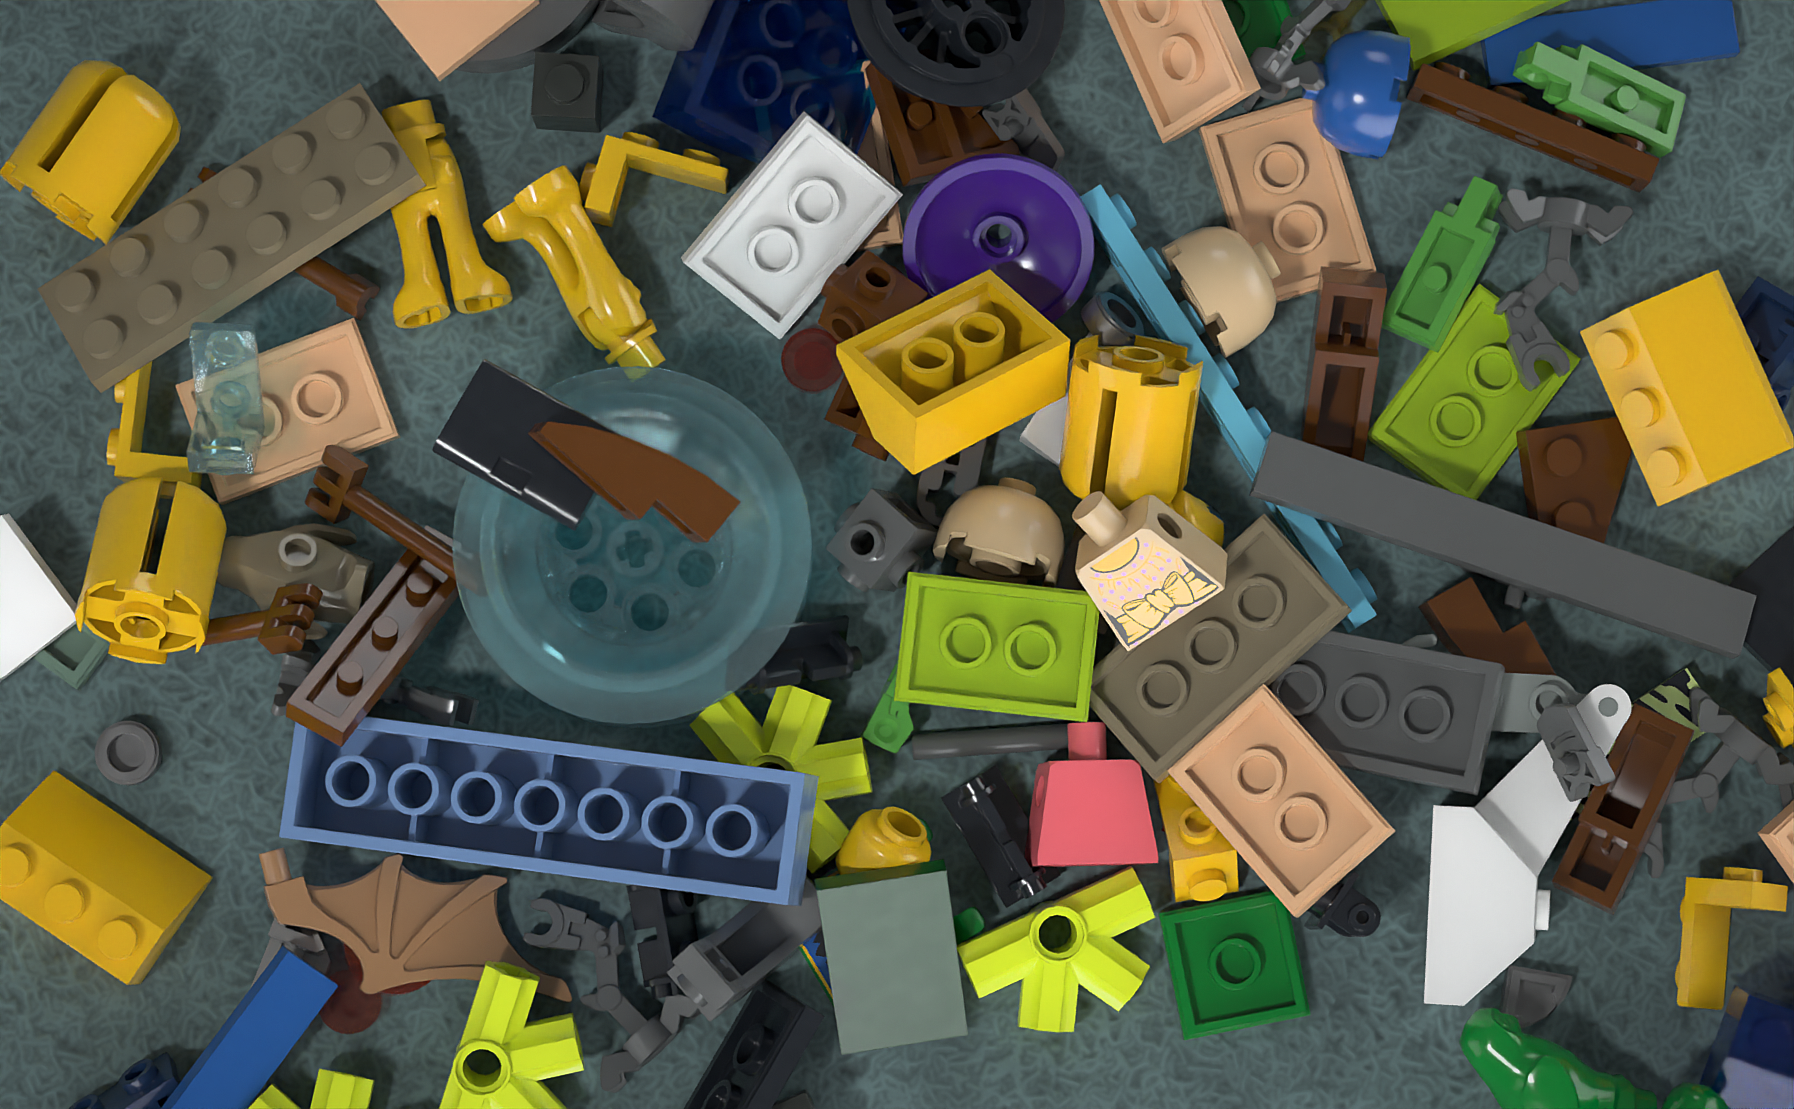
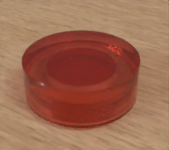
(811, 361)
(350, 1008)

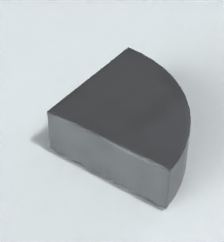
(1532, 993)

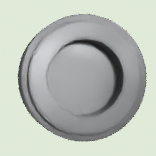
(1112, 320)
(128, 753)

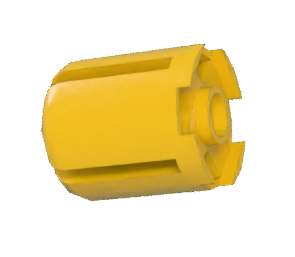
(94, 148)
(1129, 420)
(118, 567)

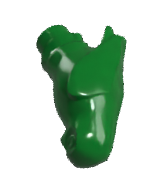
(1537, 1072)

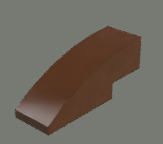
(1343, 360)
(639, 477)
(1471, 631)
(1625, 811)

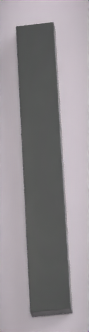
(1503, 545)

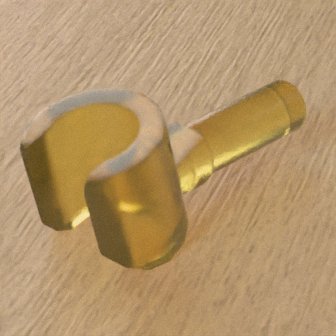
(1337, 22)

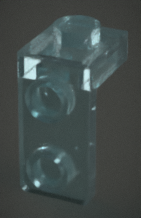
(227, 399)

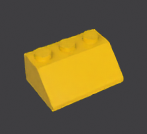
(955, 370)
(1688, 388)
(95, 878)

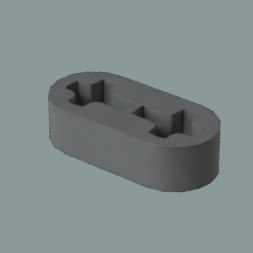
(966, 479)

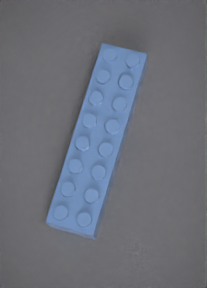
(554, 808)

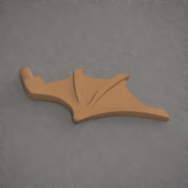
(403, 923)

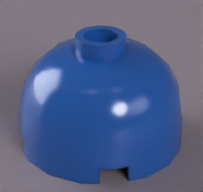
(1361, 91)

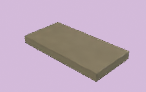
(1218, 654)

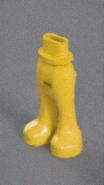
(473, 283)
(593, 288)

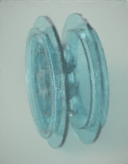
(716, 637)

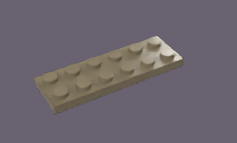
(230, 237)

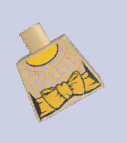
(1144, 565)

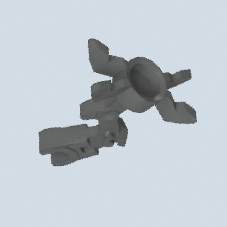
(1274, 66)
(1562, 220)
(433, 702)
(1736, 742)
(576, 932)

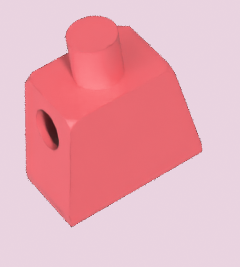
(1089, 807)

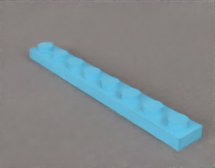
(1241, 429)

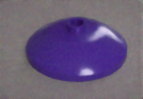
(1041, 259)

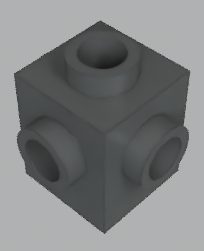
(880, 541)

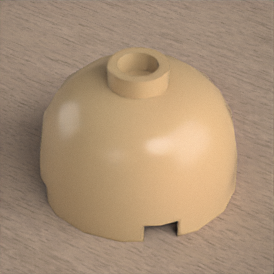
(1225, 284)
(1003, 535)

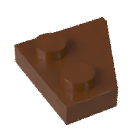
(929, 134)
(1574, 474)

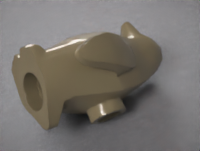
(297, 556)

